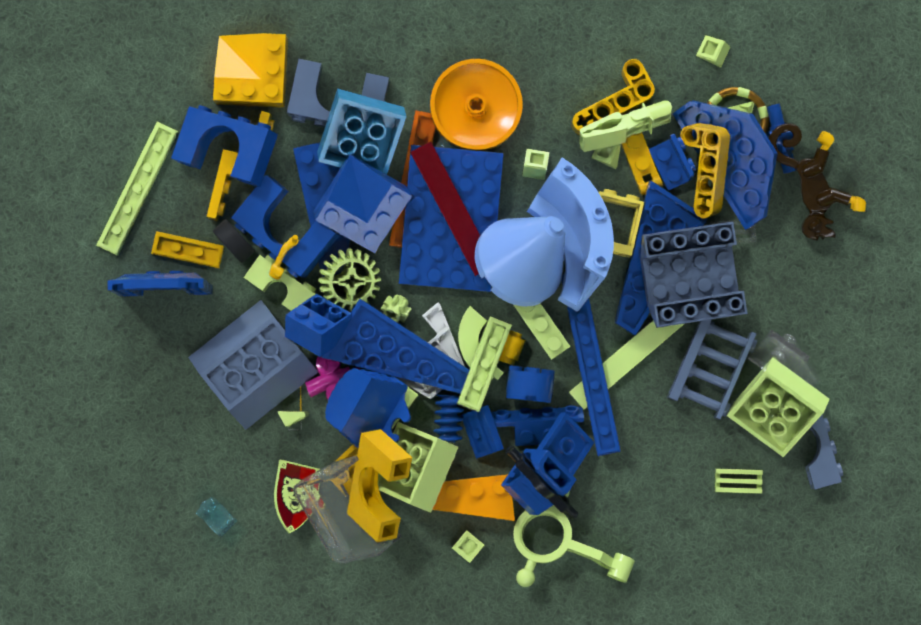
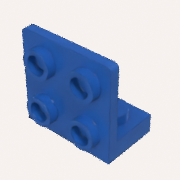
(672, 162)

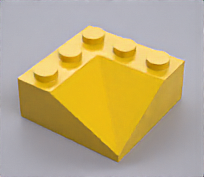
(251, 70)

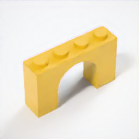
(366, 507)

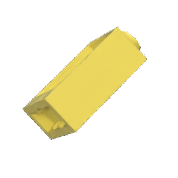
(632, 202)

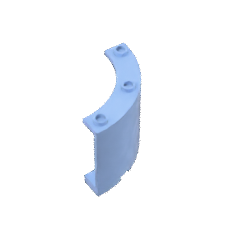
(587, 230)

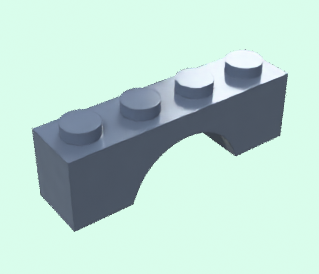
(823, 468)

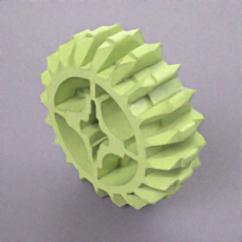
(350, 289)

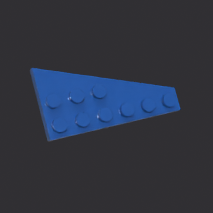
(315, 180)
(659, 214)
(389, 348)

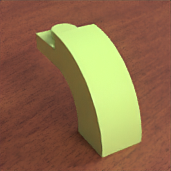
(468, 337)

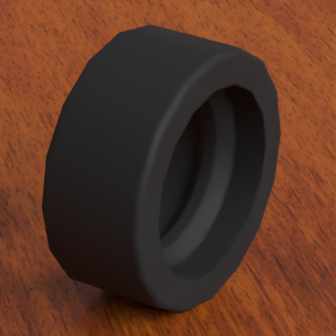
(233, 241)

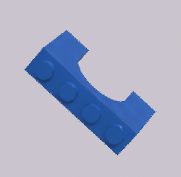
(202, 126)
(255, 216)

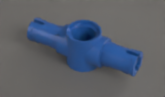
(776, 119)

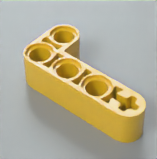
(629, 92)
(707, 200)

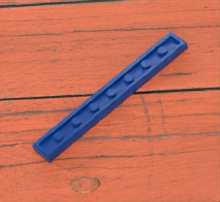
(593, 379)

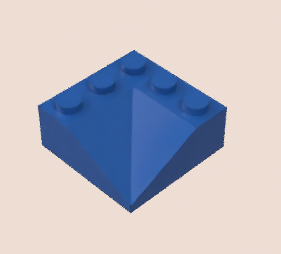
(362, 203)

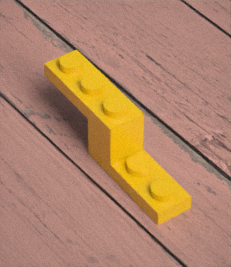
(222, 184)

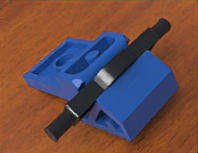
(546, 473)

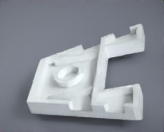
(443, 341)

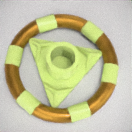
(746, 107)

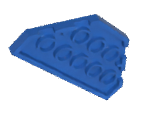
(749, 157)

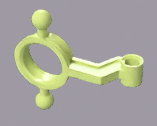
(618, 567)

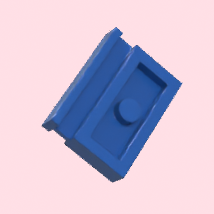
(482, 432)

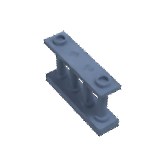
(688, 368)

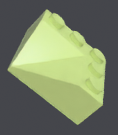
(778, 407)
(428, 468)

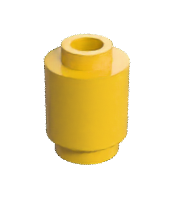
(512, 348)

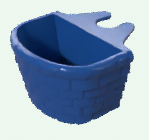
(367, 403)

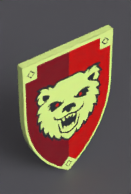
(286, 504)

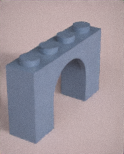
(304, 100)

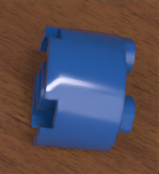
(530, 384)

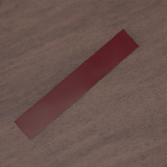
(448, 201)

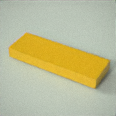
(187, 249)

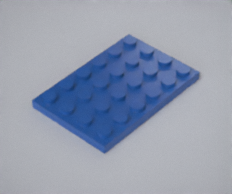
(428, 246)

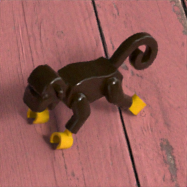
(814, 187)

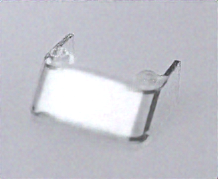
(326, 507)

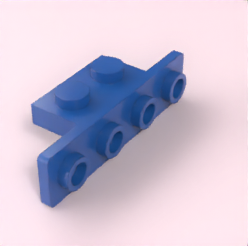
(533, 424)

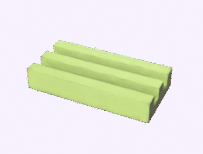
(758, 481)

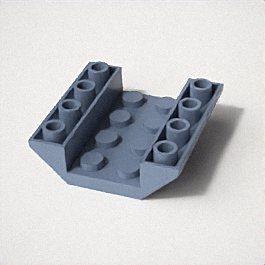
(691, 274)
(252, 365)

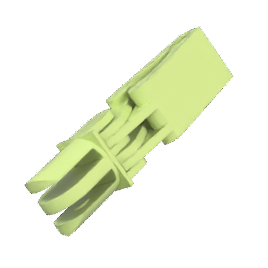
(616, 127)

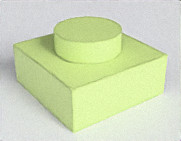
(468, 546)

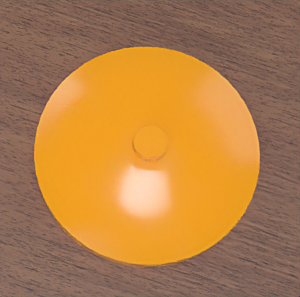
(476, 104)

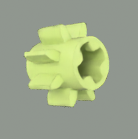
(396, 308)

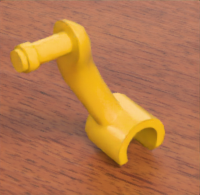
(277, 271)

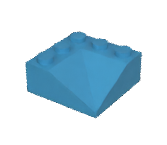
(361, 128)

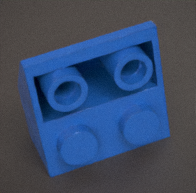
(316, 324)

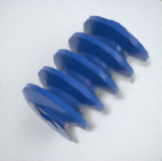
(449, 418)

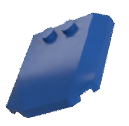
(154, 280)

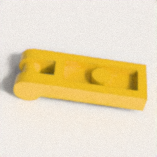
(640, 161)

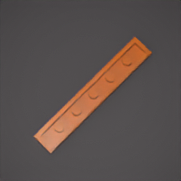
(422, 133)

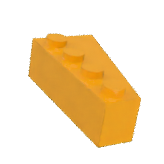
(476, 497)

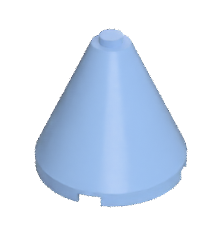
(522, 258)

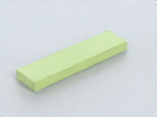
(484, 364)

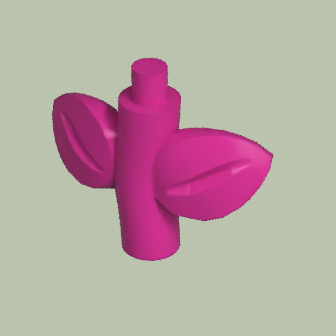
(330, 374)

